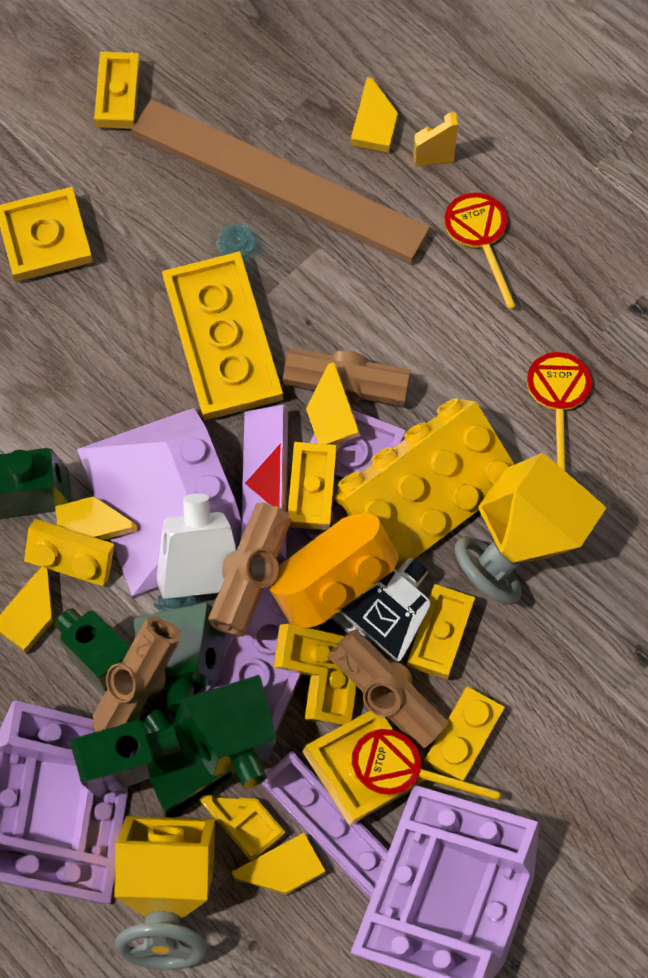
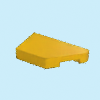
(374, 120)
(28, 612)

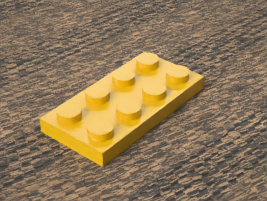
(222, 336)

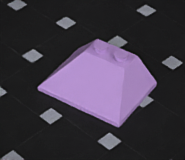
(145, 480)
(51, 825)
(449, 889)

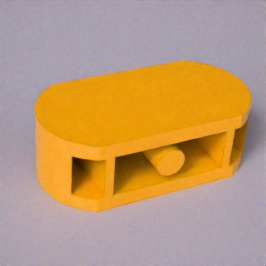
(334, 570)

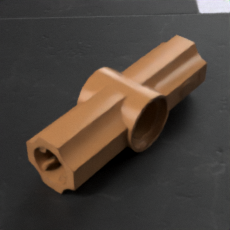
(358, 375)
(240, 588)
(371, 672)
(138, 674)

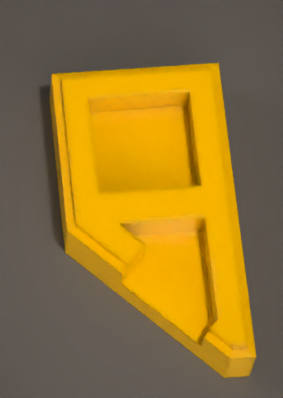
(436, 144)
(331, 410)
(93, 519)
(245, 823)
(283, 867)

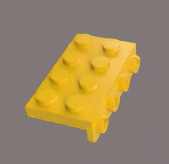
(428, 478)

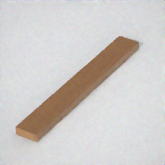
(281, 181)

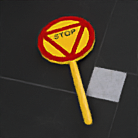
(478, 222)
(559, 384)
(390, 765)

